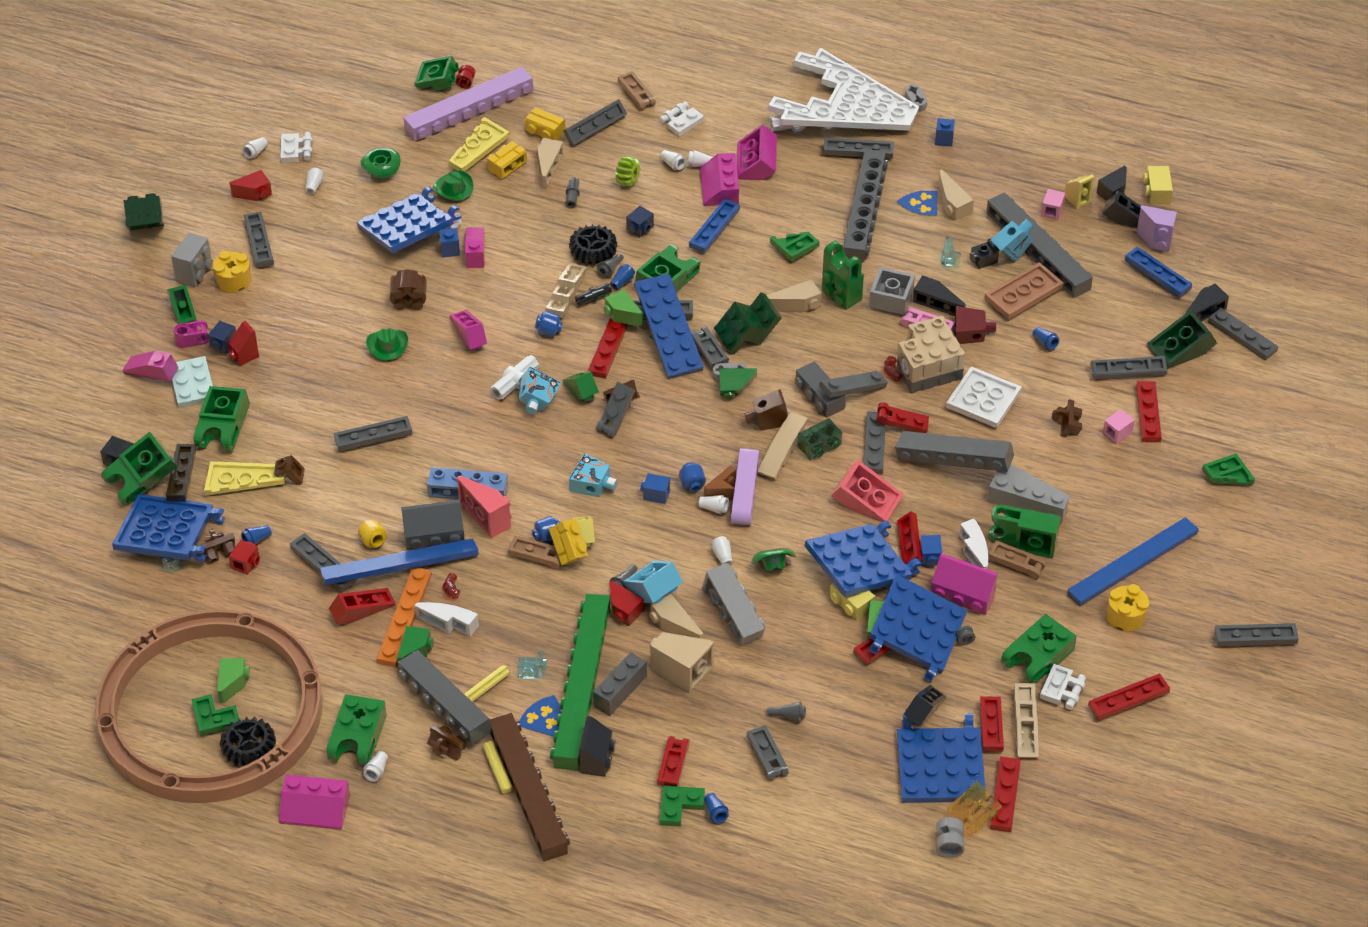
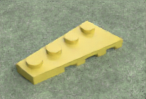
(479, 144)
(234, 476)

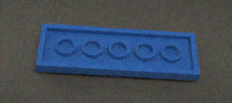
(668, 326)

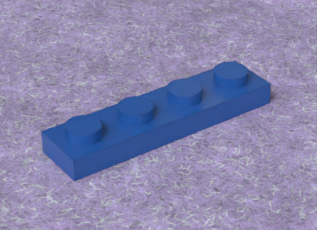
(714, 226)
(1158, 272)

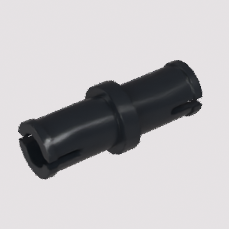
(593, 294)

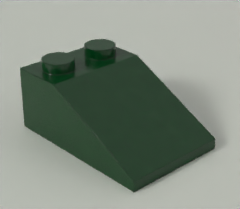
(1182, 340)

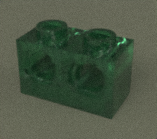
(819, 439)

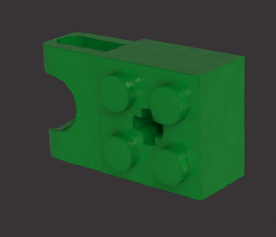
(667, 263)
(842, 276)
(221, 416)
(136, 469)
(1025, 530)
(1040, 648)
(357, 728)

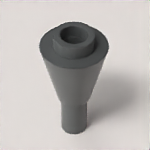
(608, 266)
(619, 579)
(793, 711)

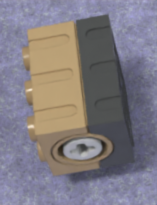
(930, 355)

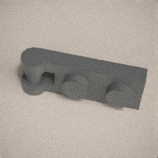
(709, 347)
(615, 409)
(767, 752)

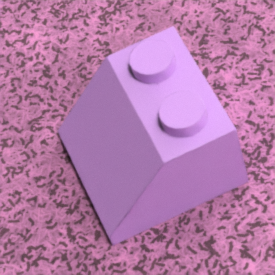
(1156, 227)

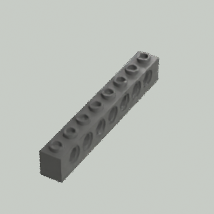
(865, 204)

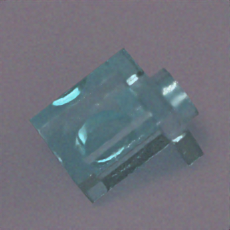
(949, 255)
(532, 666)

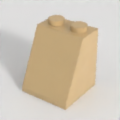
(681, 659)

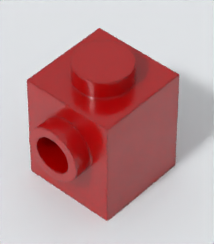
(244, 557)

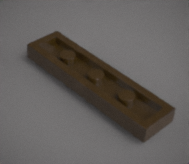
(180, 476)

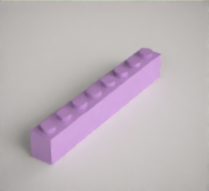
(468, 103)

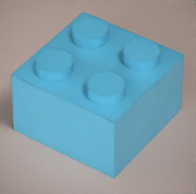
(654, 581)

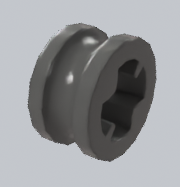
(965, 635)

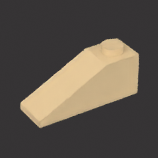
(549, 156)
(955, 199)
(797, 298)
(673, 618)

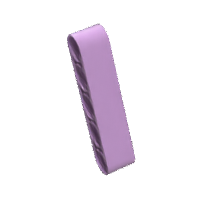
(745, 487)

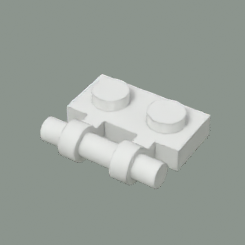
(684, 122)
(290, 147)
(1056, 684)

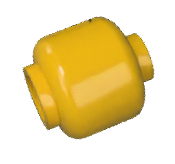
(372, 534)

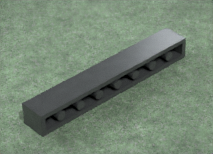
(1043, 246)

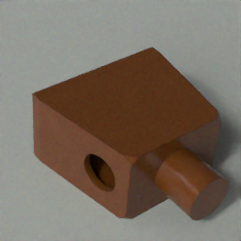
(768, 411)

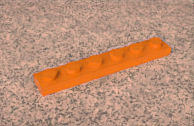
(404, 615)

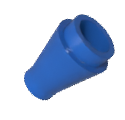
(623, 275)
(1047, 338)
(256, 534)
(716, 808)

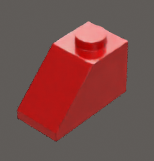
(251, 187)
(243, 345)
(625, 604)

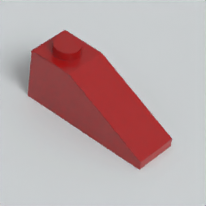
(360, 604)

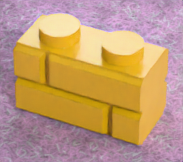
(544, 124)
(506, 160)
(568, 541)

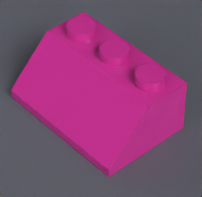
(757, 154)
(720, 180)
(964, 584)
(314, 802)

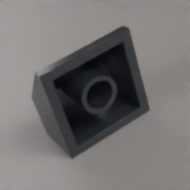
(596, 748)

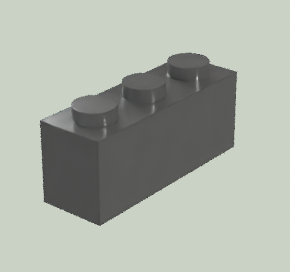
(808, 380)
(620, 684)

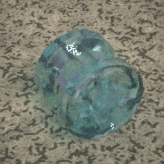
(172, 567)

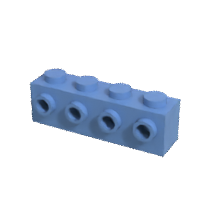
(443, 481)

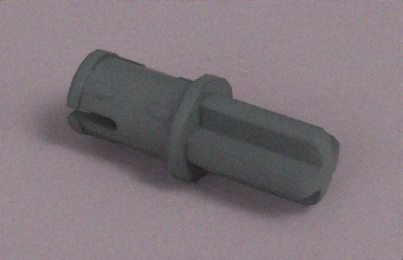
(572, 193)

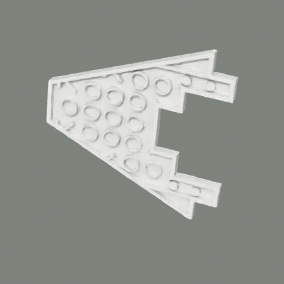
(854, 103)

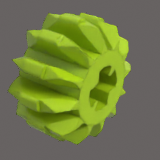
(627, 171)

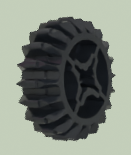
(593, 244)
(246, 736)

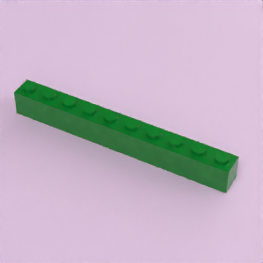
(581, 681)

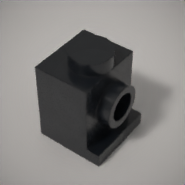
(984, 254)

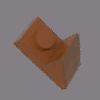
(722, 484)

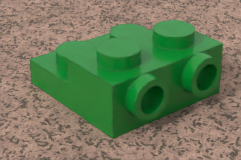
(437, 73)

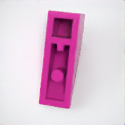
(474, 247)
(469, 329)
(152, 365)

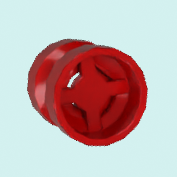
(465, 76)

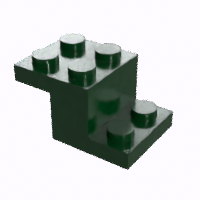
(143, 212)
(747, 323)

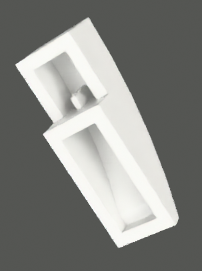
(974, 543)
(447, 617)

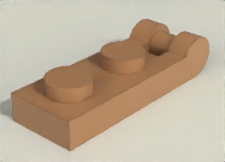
(636, 90)
(534, 551)
(1017, 559)

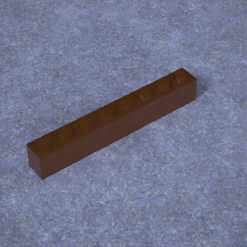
(528, 787)

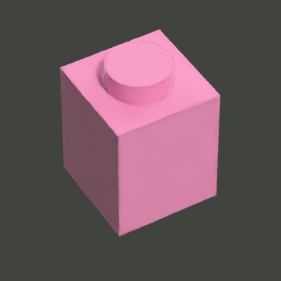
(1053, 204)
(1118, 426)

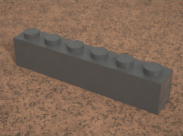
(954, 451)
(444, 697)

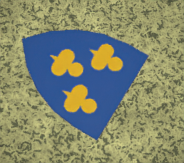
(921, 202)
(542, 716)

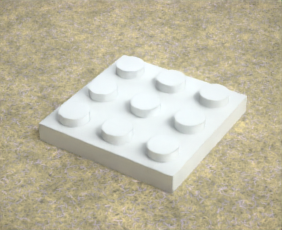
(983, 397)

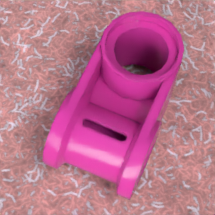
(190, 334)

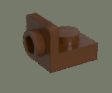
(290, 467)

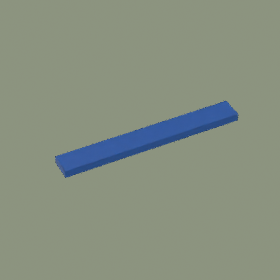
(398, 561)
(1132, 561)

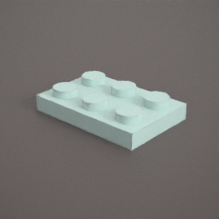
(191, 381)

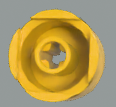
(232, 271)
(1127, 607)

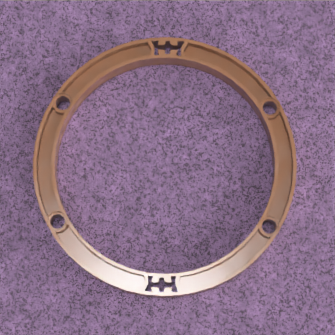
(222, 785)

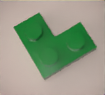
(212, 720)
(678, 798)

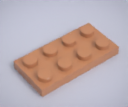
(1023, 290)

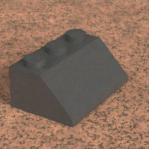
(432, 524)

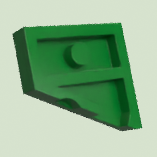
(795, 244)
(1228, 471)

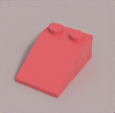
(867, 492)
(485, 506)

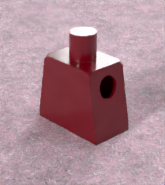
(972, 325)

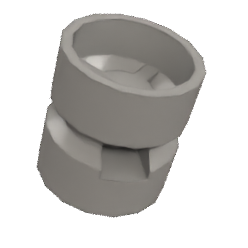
(950, 837)

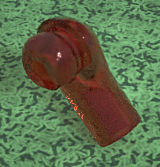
(889, 368)
(449, 587)

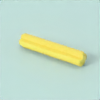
(487, 683)
(497, 767)

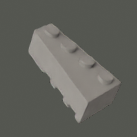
(1027, 492)
(733, 604)

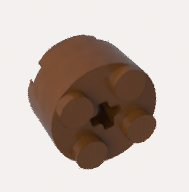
(408, 290)

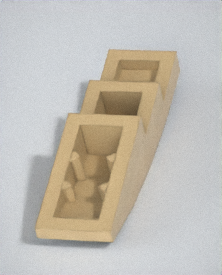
(566, 290)
(782, 446)
(1026, 720)

